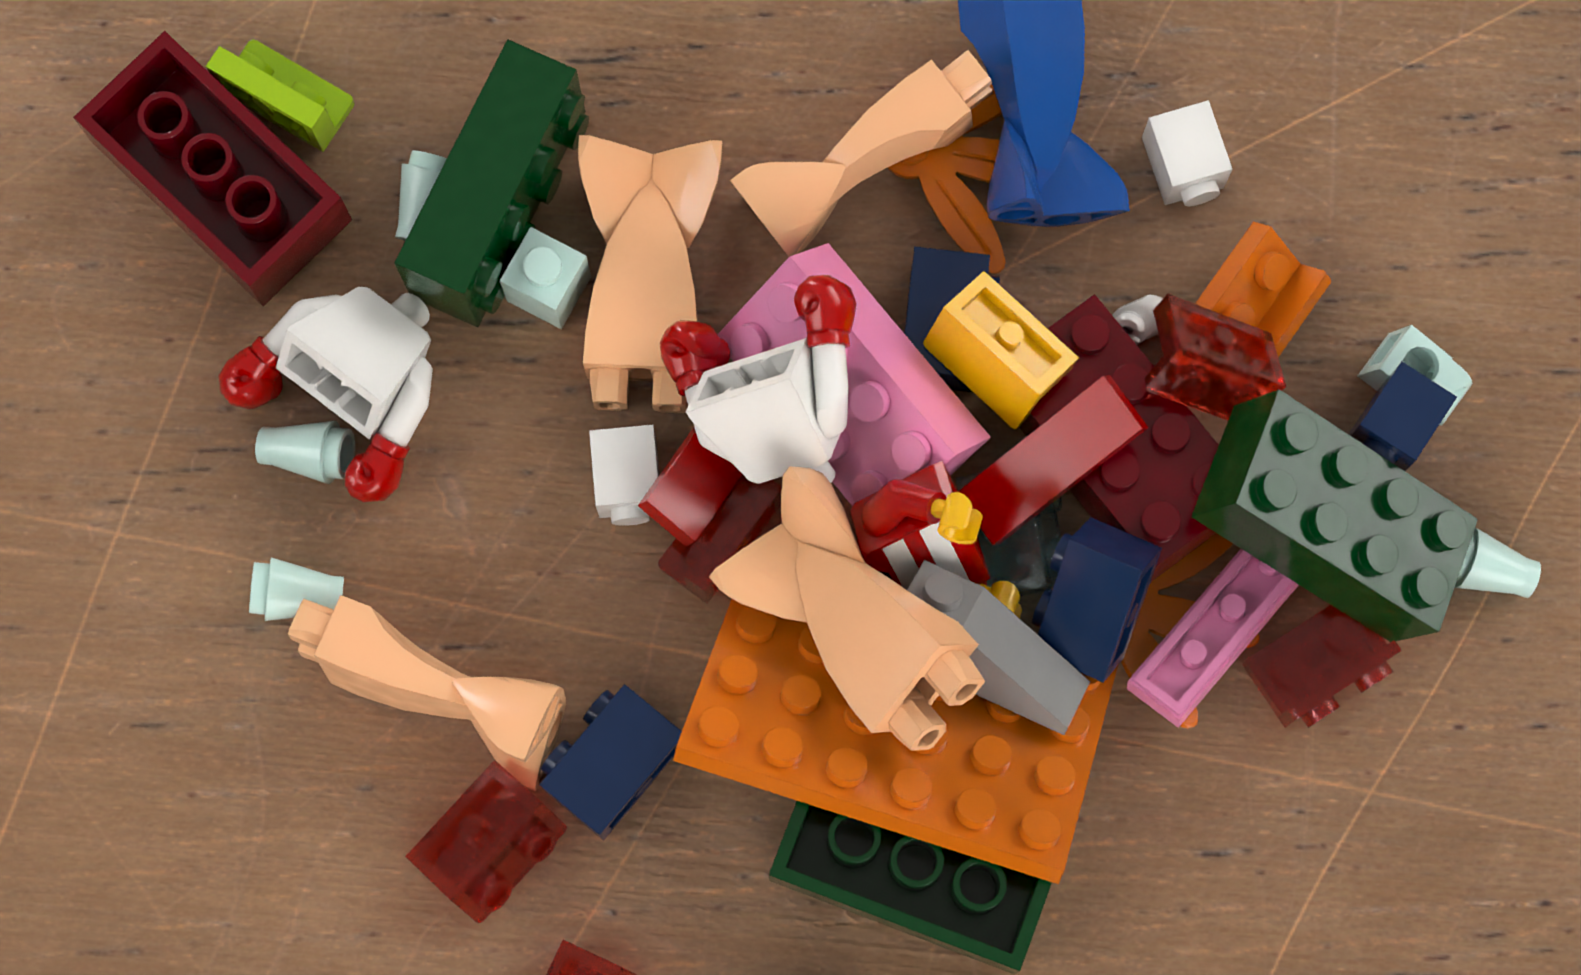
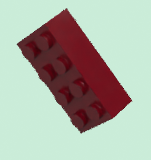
(213, 168)
(1159, 474)

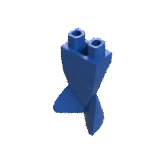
(1037, 73)

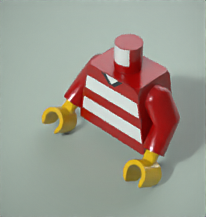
(925, 521)

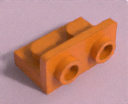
(1265, 286)

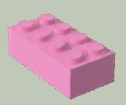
(897, 402)

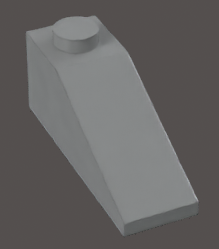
(1013, 660)

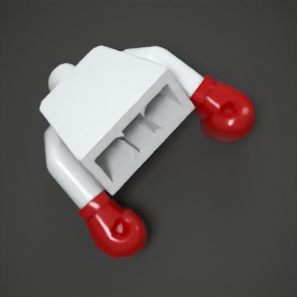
(357, 361)
(775, 404)

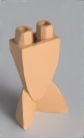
(915, 116)
(648, 217)
(873, 635)
(375, 661)

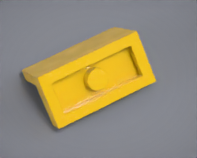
(998, 349)

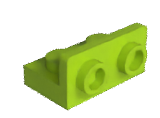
(283, 92)

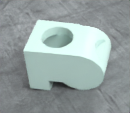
(1422, 355)

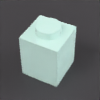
(545, 278)

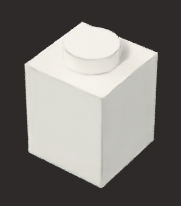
(1187, 154)
(623, 471)

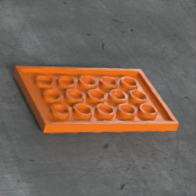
(984, 790)

